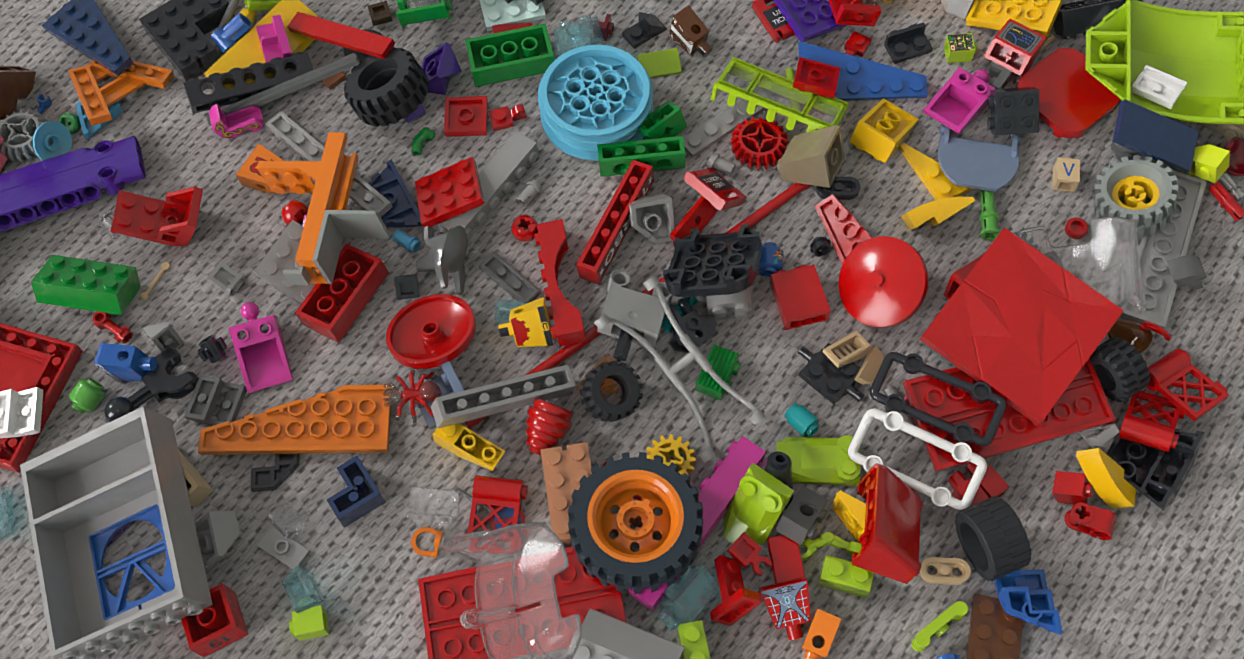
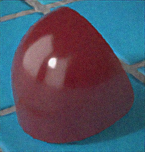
(1236, 160)

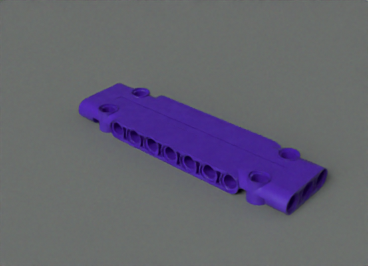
(68, 181)

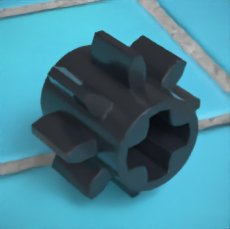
(212, 349)

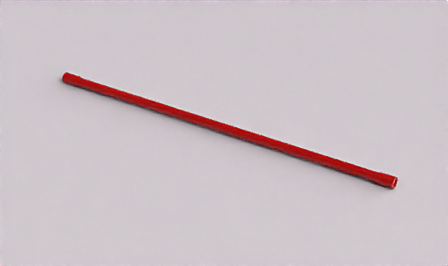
(592, 333)

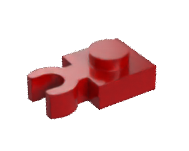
(746, 552)

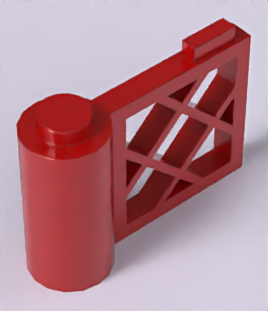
(1175, 367)
(1148, 429)
(497, 493)

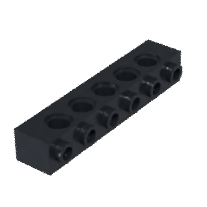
(222, 96)

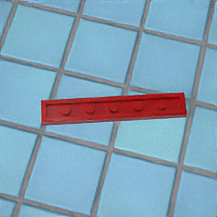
(341, 35)

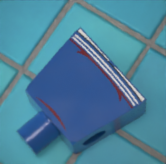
(124, 362)

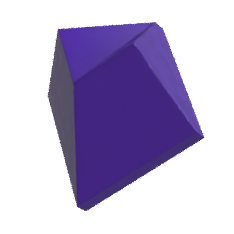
(440, 68)

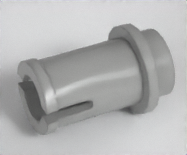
(721, 164)
(528, 194)

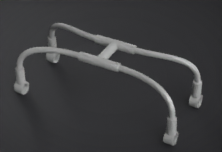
(671, 371)

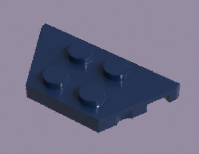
(391, 186)

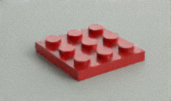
(449, 192)

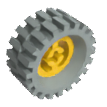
(1135, 181)

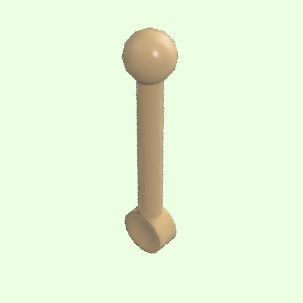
(145, 295)

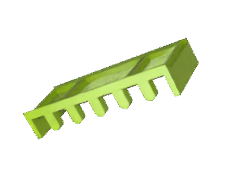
(778, 96)

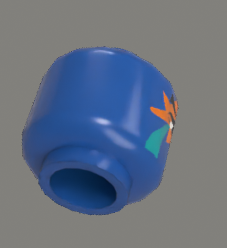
(771, 259)

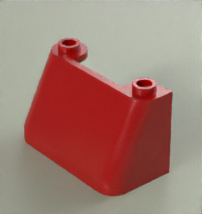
(891, 526)

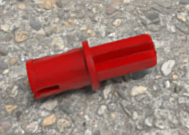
(1227, 201)

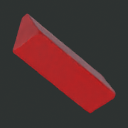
(785, 558)

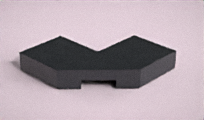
(273, 476)

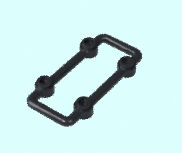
(979, 392)

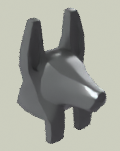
(445, 256)

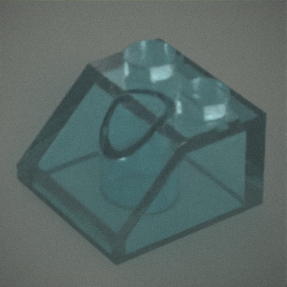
(577, 34)

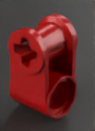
(1091, 520)

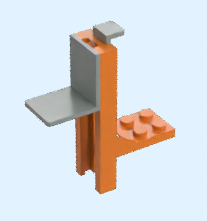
(327, 215)

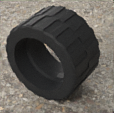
(993, 538)

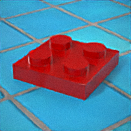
(816, 77)
(466, 116)

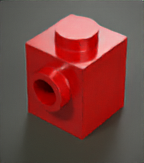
(1071, 487)

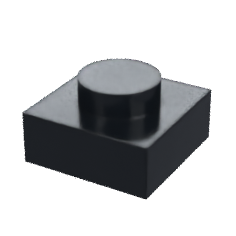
(407, 286)

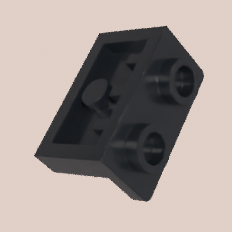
(907, 43)

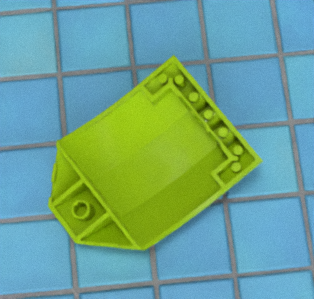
(1187, 44)

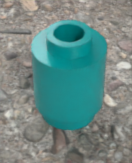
(802, 420)

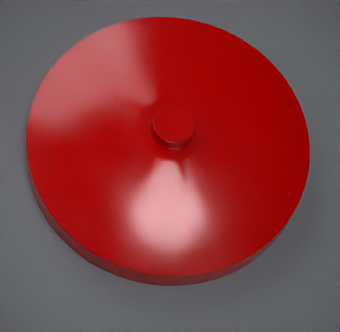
(883, 282)
(431, 331)

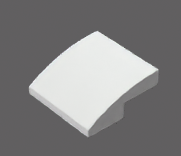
(20, 412)

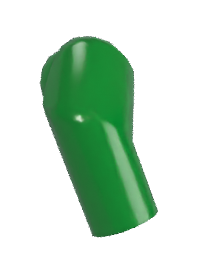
(419, 139)

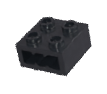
(1013, 111)

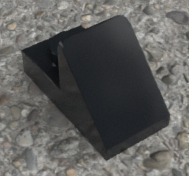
(644, 30)

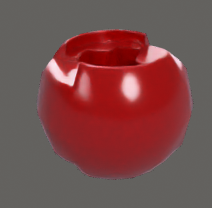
(294, 211)
(518, 230)

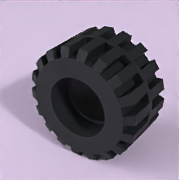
(1120, 369)
(629, 386)

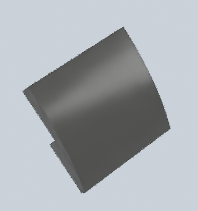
(215, 401)

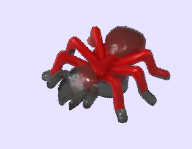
(418, 394)

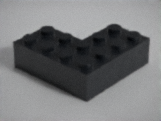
(180, 33)

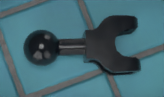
(158, 385)

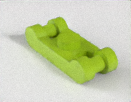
(939, 625)

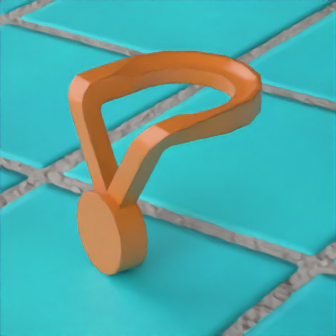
(437, 541)

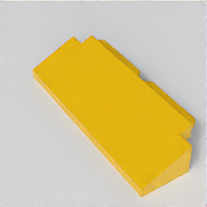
(248, 48)

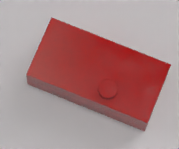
(335, 306)

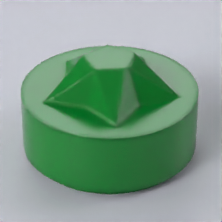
(70, 121)

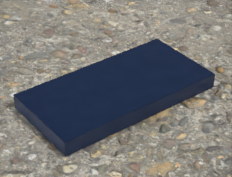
(1155, 136)

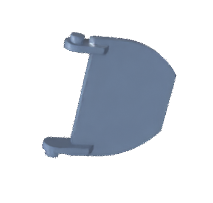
(977, 162)

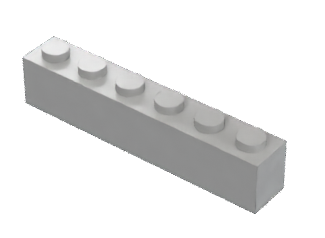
(496, 180)
(502, 396)

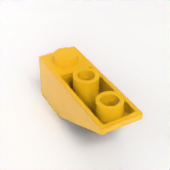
(468, 445)

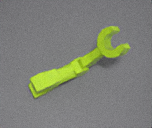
(828, 539)

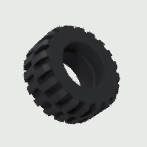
(386, 88)

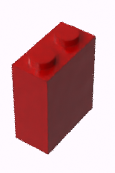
(799, 296)

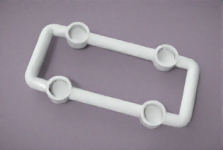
(960, 452)

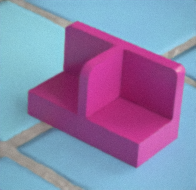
(274, 39)

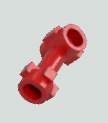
(104, 321)

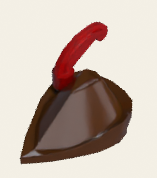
(1137, 334)

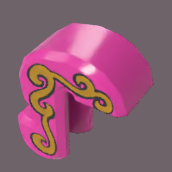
(237, 122)

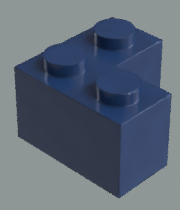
(359, 496)

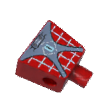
(788, 605)

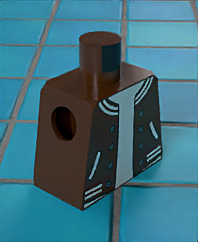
(690, 32)

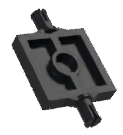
(827, 378)

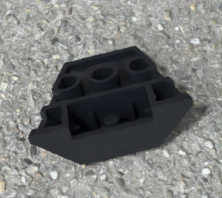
(1156, 471)

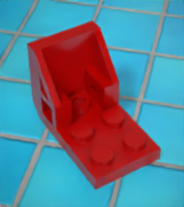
(157, 220)

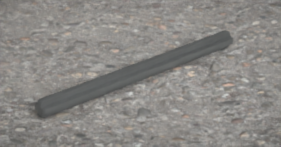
(293, 84)

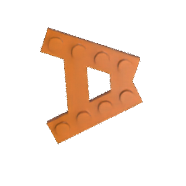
(96, 100)

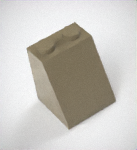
(813, 157)

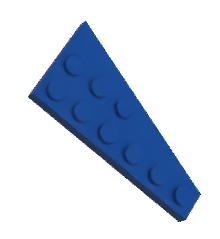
(865, 78)

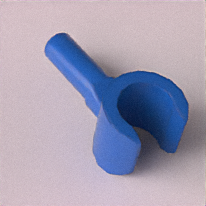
(43, 103)

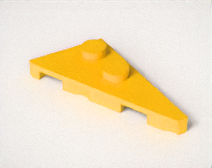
(932, 174)

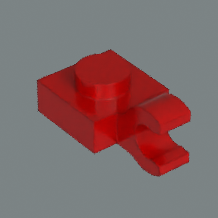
(857, 44)
(503, 118)

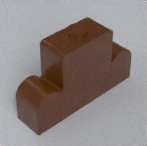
(14, 83)

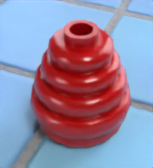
(546, 425)

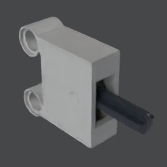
(634, 309)

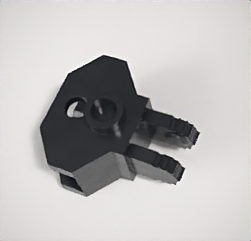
(694, 324)

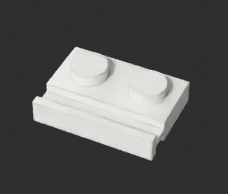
(1158, 87)

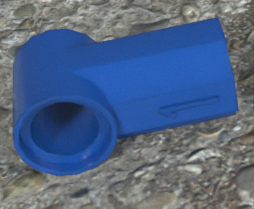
(228, 35)

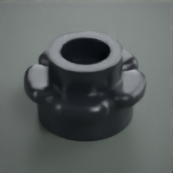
(820, 243)

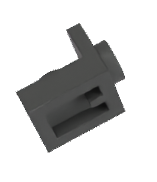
(1000, 76)

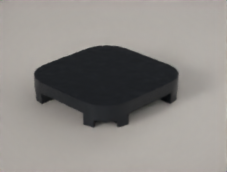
(714, 263)

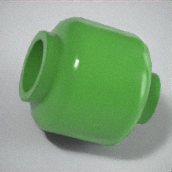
(87, 395)

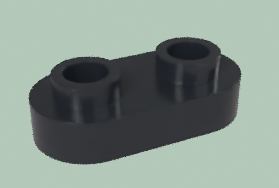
(838, 188)

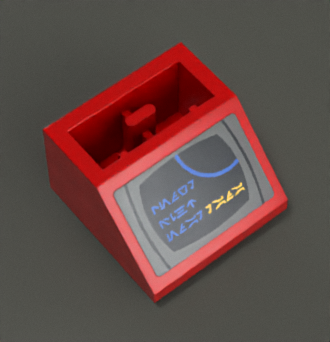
(1015, 47)

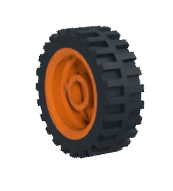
(616, 486)

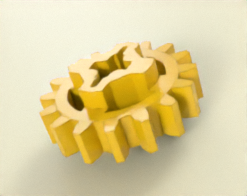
(672, 450)

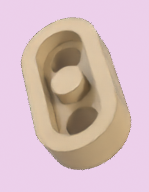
(943, 569)

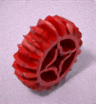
(746, 144)

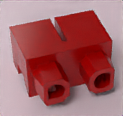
(990, 486)

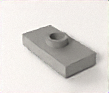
(283, 549)

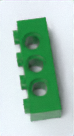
(660, 153)

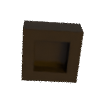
(379, 13)

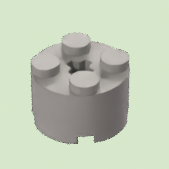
(728, 305)

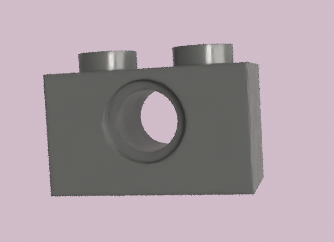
(801, 515)

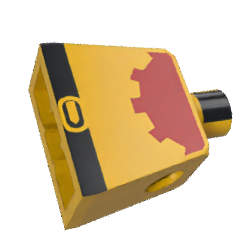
(529, 325)

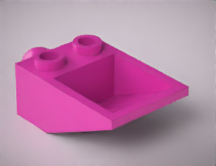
(960, 99)
(260, 354)

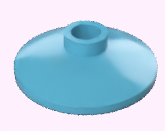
(59, 139)

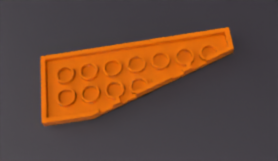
(331, 422)

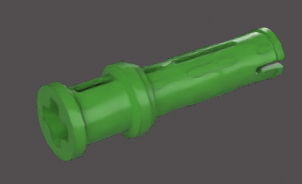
(989, 216)

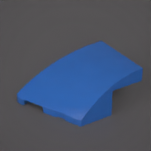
(1029, 599)

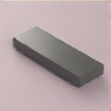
(509, 278)

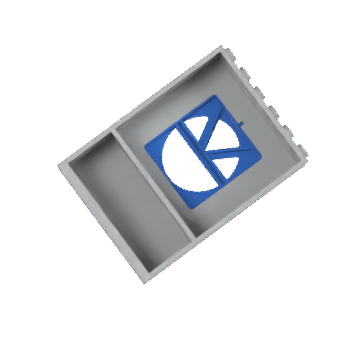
(75, 507)

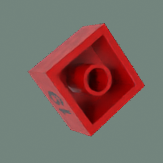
(217, 624)

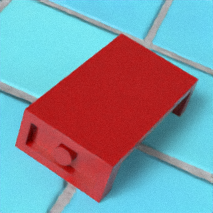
(855, 14)

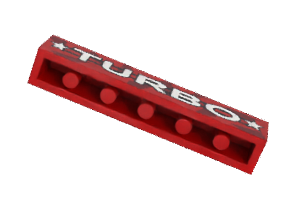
(614, 223)

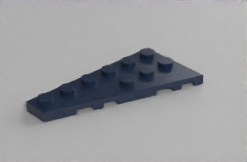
(88, 31)

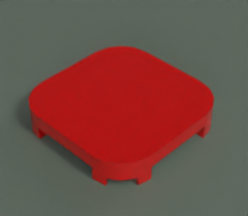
(1068, 94)

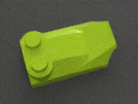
(821, 460)
(756, 506)

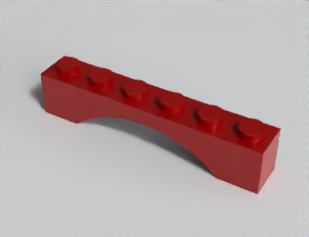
(566, 317)

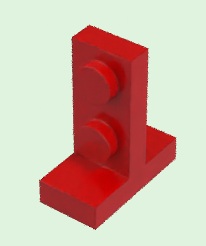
(736, 599)

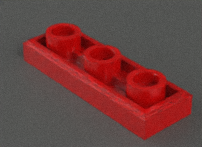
(697, 217)

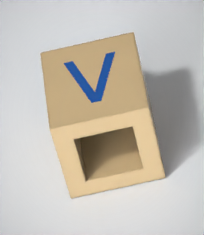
(1066, 174)

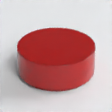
(1076, 228)

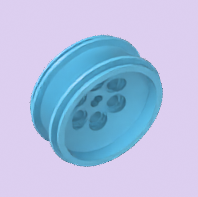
(604, 83)

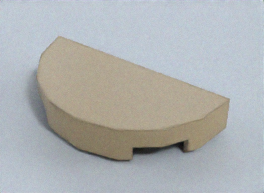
(870, 366)

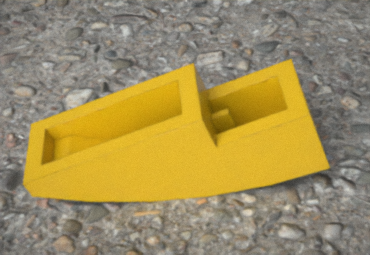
(935, 211)
(1107, 478)

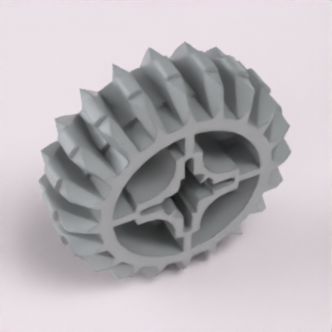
(18, 134)

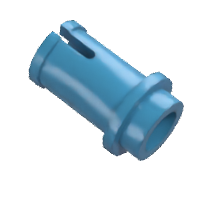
(411, 243)

